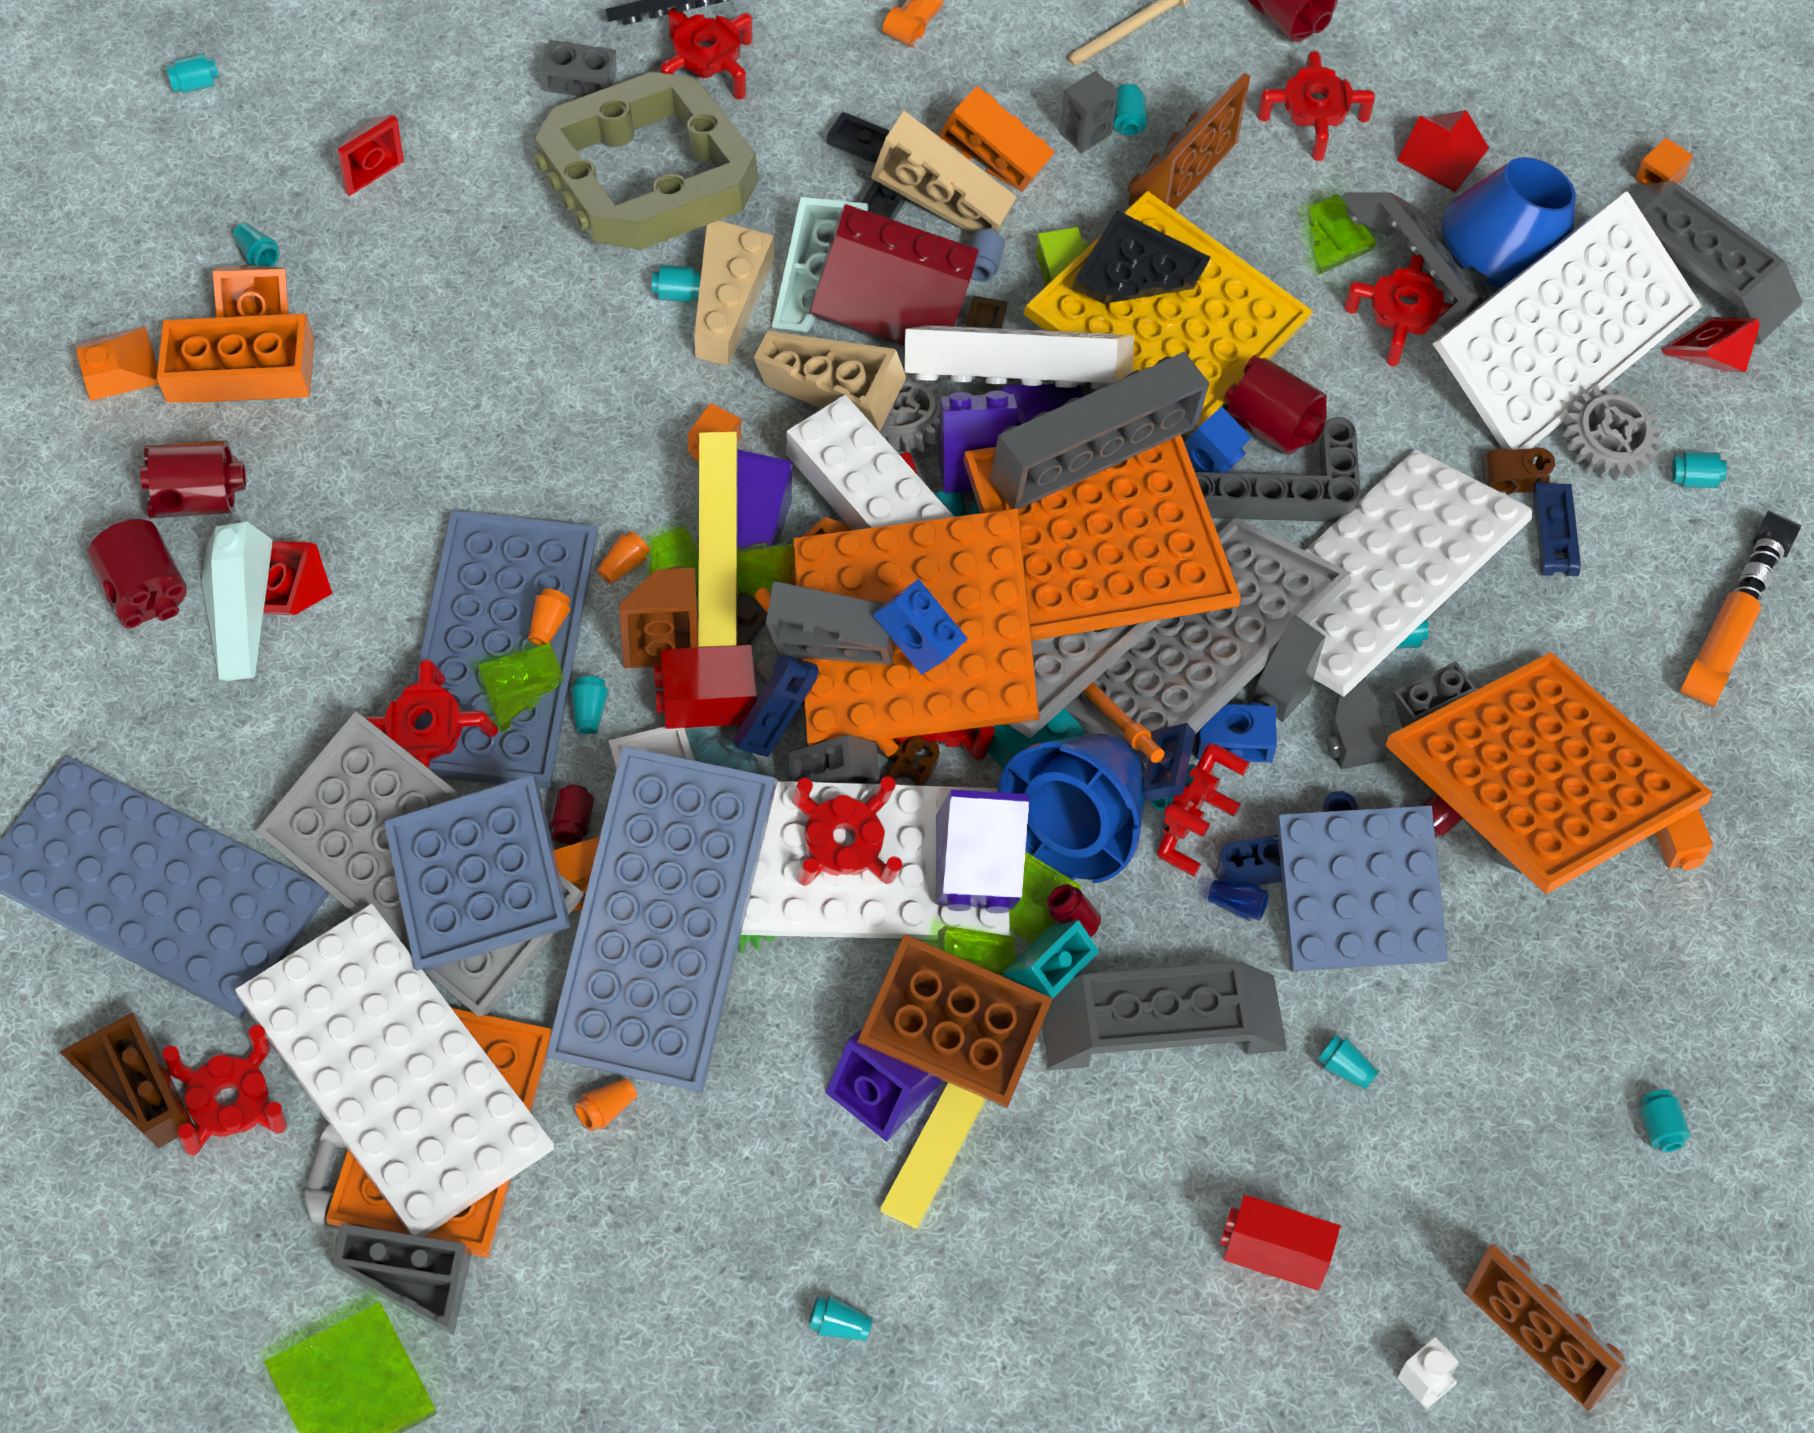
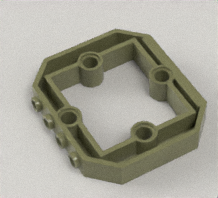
(676, 202)

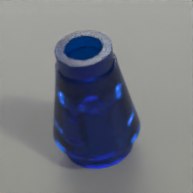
(1241, 899)

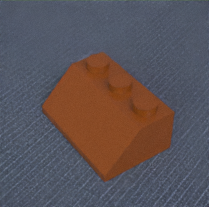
(659, 617)

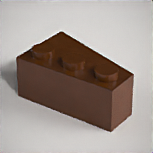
(132, 1076)

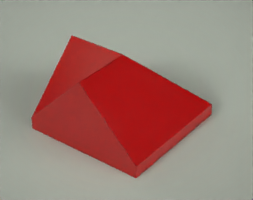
(1444, 148)
(370, 152)
(1717, 343)
(295, 578)

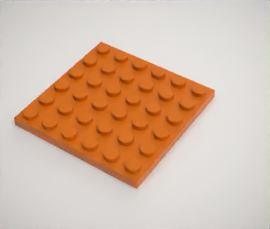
(1117, 545)
(977, 578)
(1548, 771)

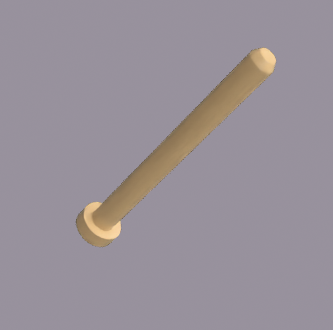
(1122, 30)

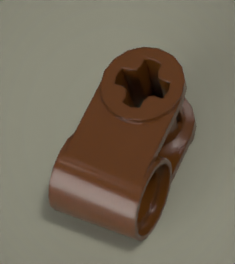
(1513, 469)

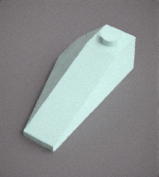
(805, 261)
(235, 596)

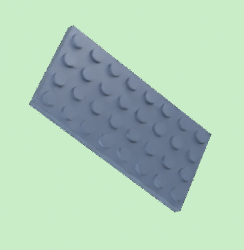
(485, 612)
(154, 885)
(662, 919)

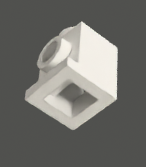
(1429, 1373)

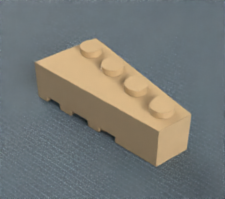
(940, 178)
(730, 283)
(828, 369)

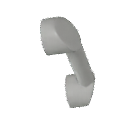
(316, 1199)

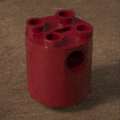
(1297, 17)
(1277, 406)
(191, 479)
(137, 572)

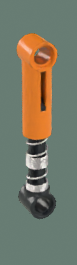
(1739, 611)

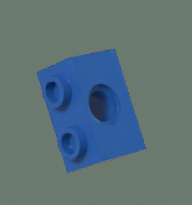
(1217, 444)
(920, 626)
(1258, 734)

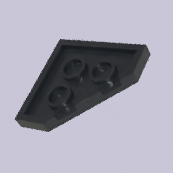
(1138, 263)

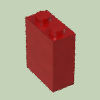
(705, 686)
(1279, 1242)

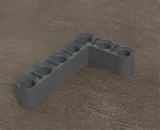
(1337, 481)

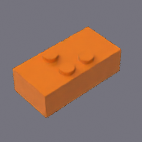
(236, 358)

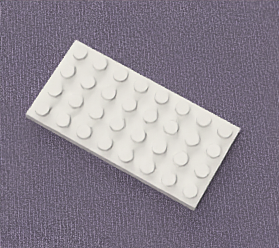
(1567, 324)
(1406, 555)
(858, 903)
(394, 1071)

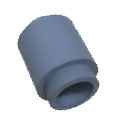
(990, 253)

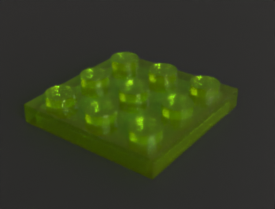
(352, 1379)

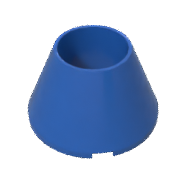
(1510, 219)
(1081, 803)

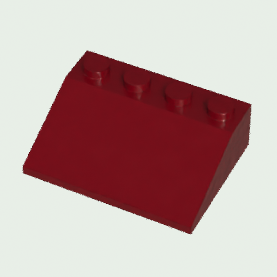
(890, 276)

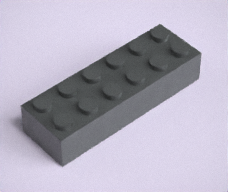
(1098, 430)

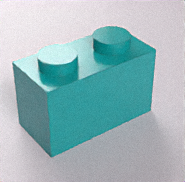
(1053, 959)

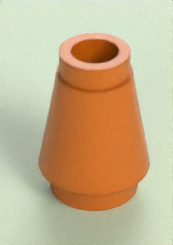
(624, 556)
(548, 615)
(604, 1104)

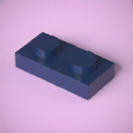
(1169, 775)

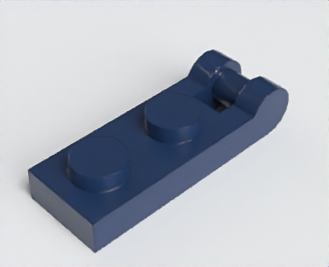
(1556, 528)
(776, 705)

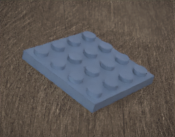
(476, 874)
(1361, 888)

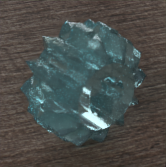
(724, 753)

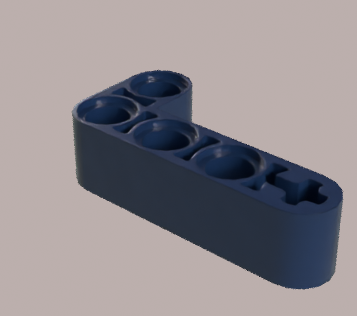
(1245, 859)

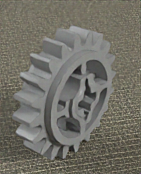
(913, 417)
(1610, 440)

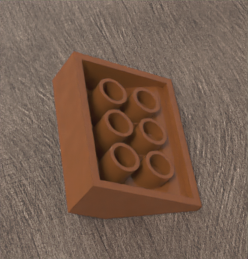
(1195, 149)
(955, 1020)
(1545, 1327)

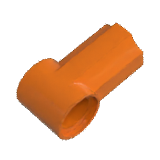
(910, 20)

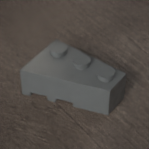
(826, 626)
(406, 1270)

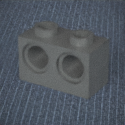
(577, 68)
(1088, 111)
(836, 761)

